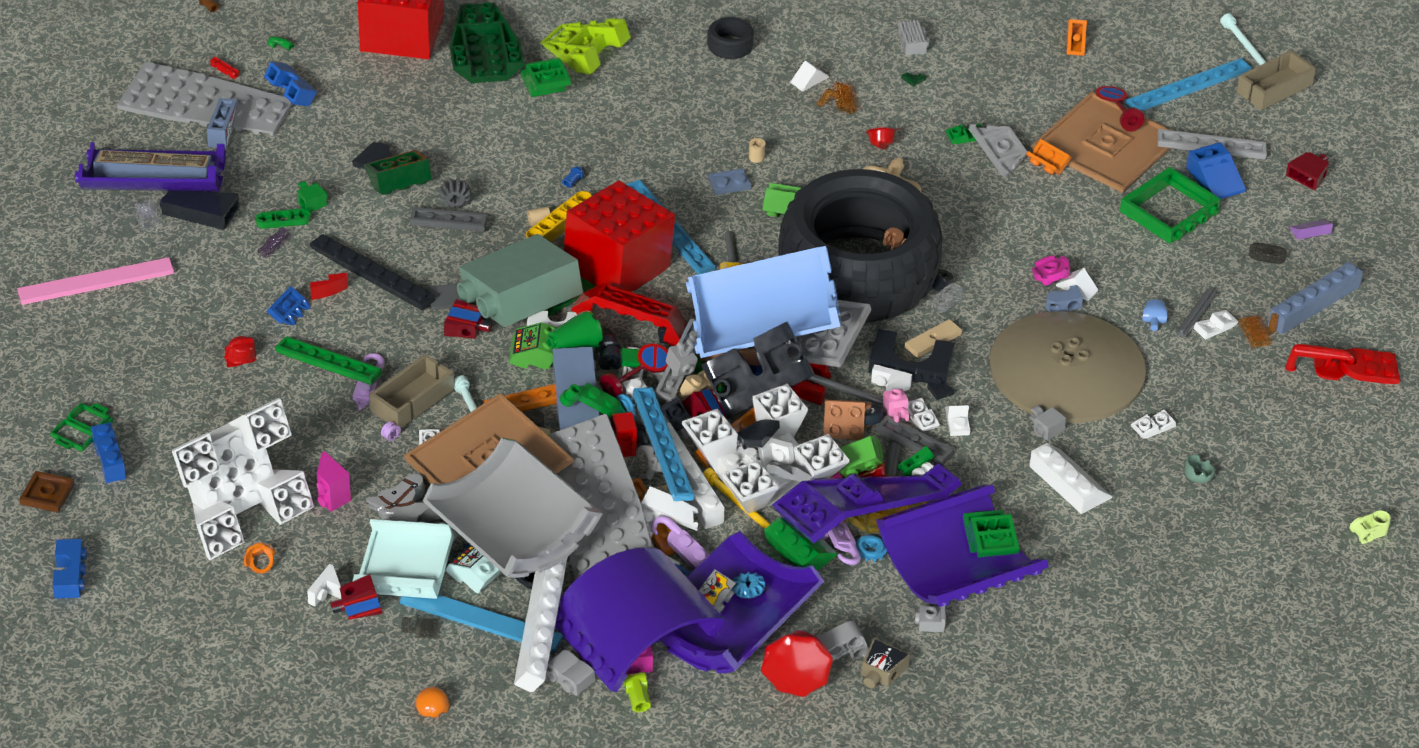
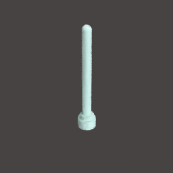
(1229, 22)
(462, 386)

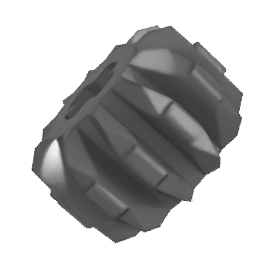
(454, 193)

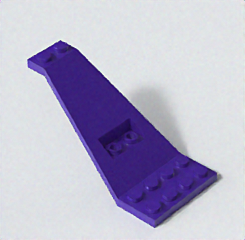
(822, 504)

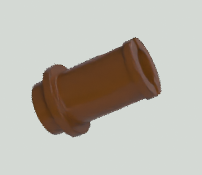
(211, 5)

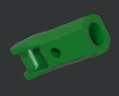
(915, 461)

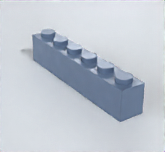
(1317, 297)

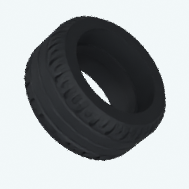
(730, 47)

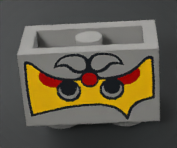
(717, 590)

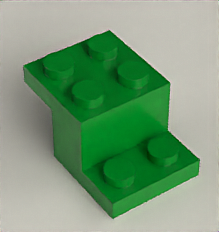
(545, 77)
(991, 533)

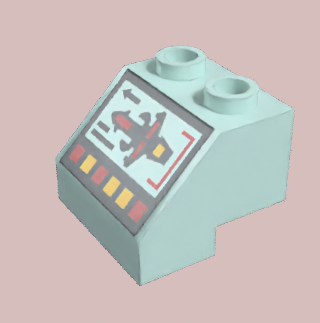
(473, 569)

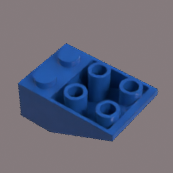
(1215, 170)

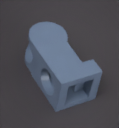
(1064, 300)

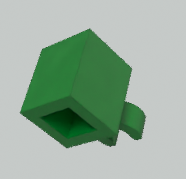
(311, 196)

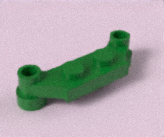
(592, 397)

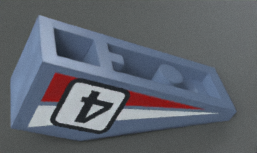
(221, 122)

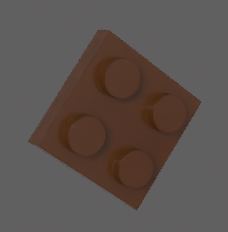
(46, 491)

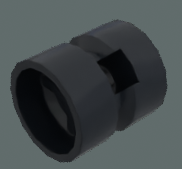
(609, 352)

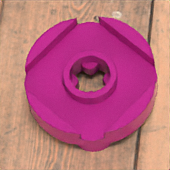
(1051, 269)

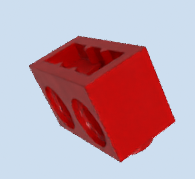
(625, 433)

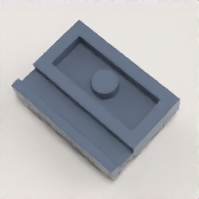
(729, 181)

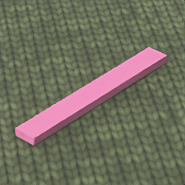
(95, 281)

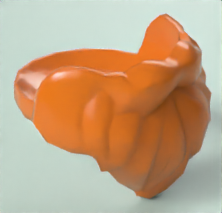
(257, 549)

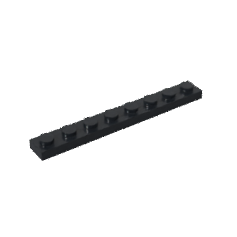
(373, 272)

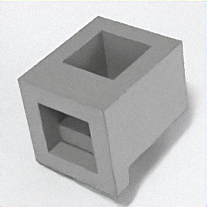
(930, 618)

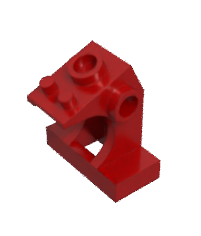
(813, 392)

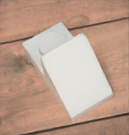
(891, 378)
(958, 420)
(776, 450)
(325, 583)

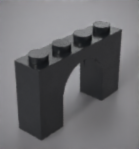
(932, 370)

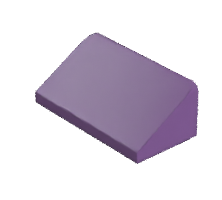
(1312, 229)

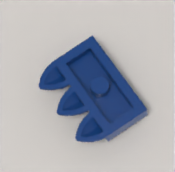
(288, 306)

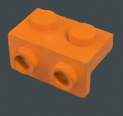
(1049, 157)

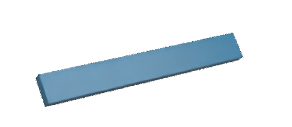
(1189, 85)
(681, 240)
(663, 444)
(474, 617)

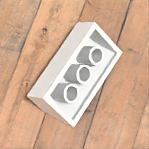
(1067, 478)

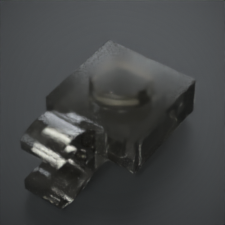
(422, 628)

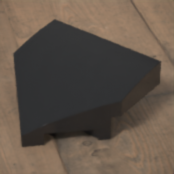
(373, 152)
(758, 433)

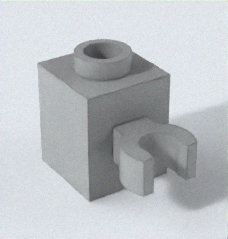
(681, 358)
(1047, 423)

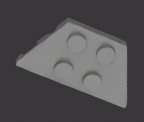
(1000, 146)

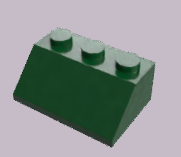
(398, 172)

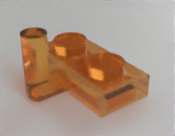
(842, 95)
(1255, 332)

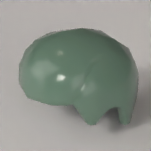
(1195, 466)

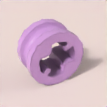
(390, 431)

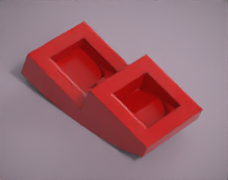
(325, 288)

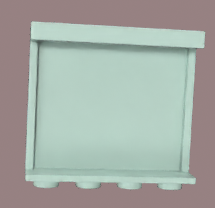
(407, 557)

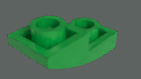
(960, 135)

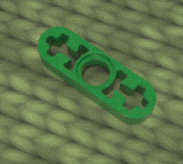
(296, 213)

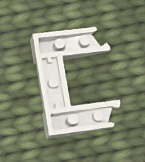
(659, 503)

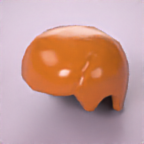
(432, 702)

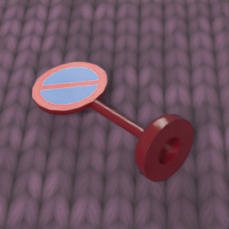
(1131, 118)
(650, 356)

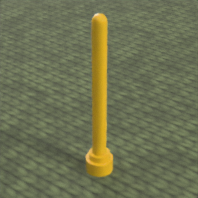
(713, 479)

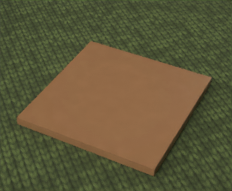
(1101, 146)
(475, 436)

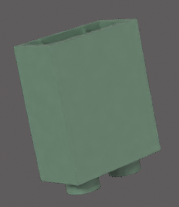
(520, 280)

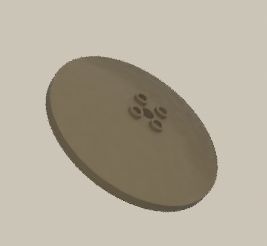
(1091, 385)

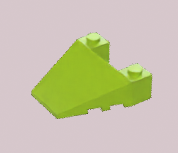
(579, 44)

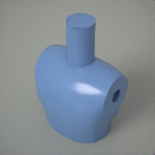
(1154, 313)

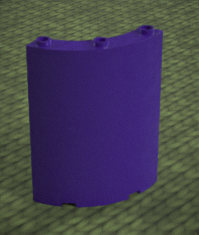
(214, 181)
(747, 620)

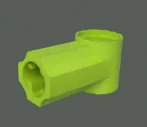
(637, 691)

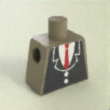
(883, 664)

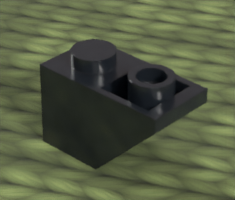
(675, 413)

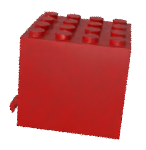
(400, 26)
(619, 237)

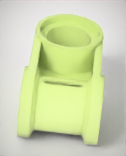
(1371, 526)

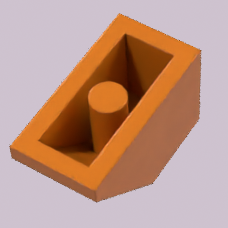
(1076, 37)

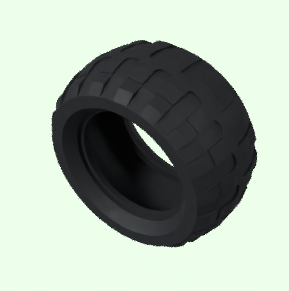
(866, 206)

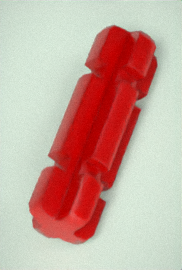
(224, 67)

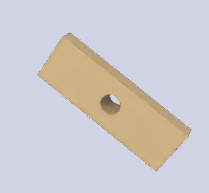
(925, 342)

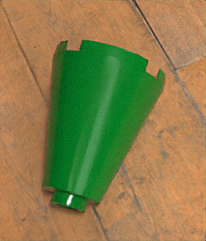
(576, 333)

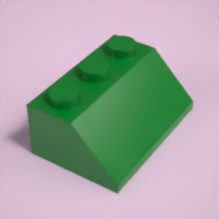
(796, 547)

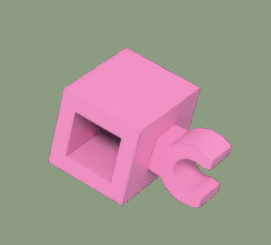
(896, 404)

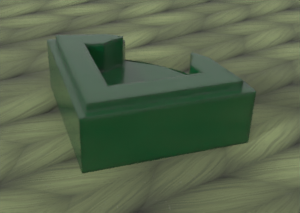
(913, 79)

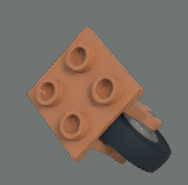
(850, 418)

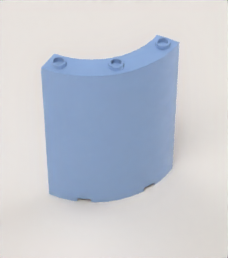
(759, 295)

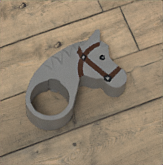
(403, 504)

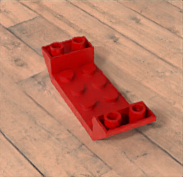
(636, 305)

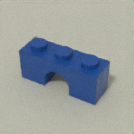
(296, 88)
(108, 452)
(69, 581)

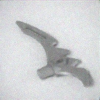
(654, 466)

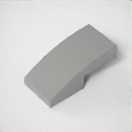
(790, 473)

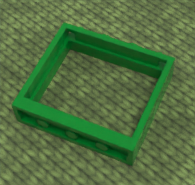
(1171, 177)

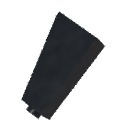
(204, 208)

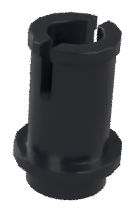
(641, 437)

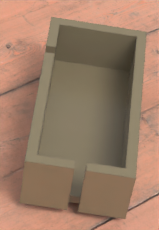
(1276, 80)
(412, 391)

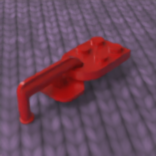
(1353, 362)

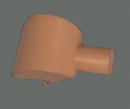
(894, 238)

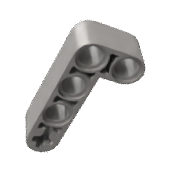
(845, 639)

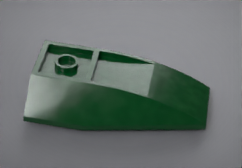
(484, 44)

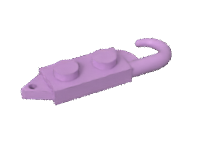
(362, 390)
(844, 541)
(681, 542)

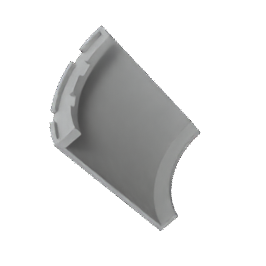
(515, 511)

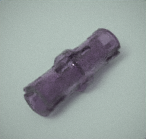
(273, 242)

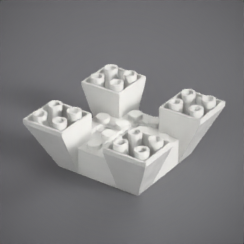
(743, 469)
(233, 472)

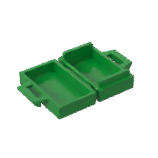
(70, 421)

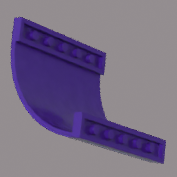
(934, 553)
(627, 607)

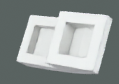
(1216, 324)

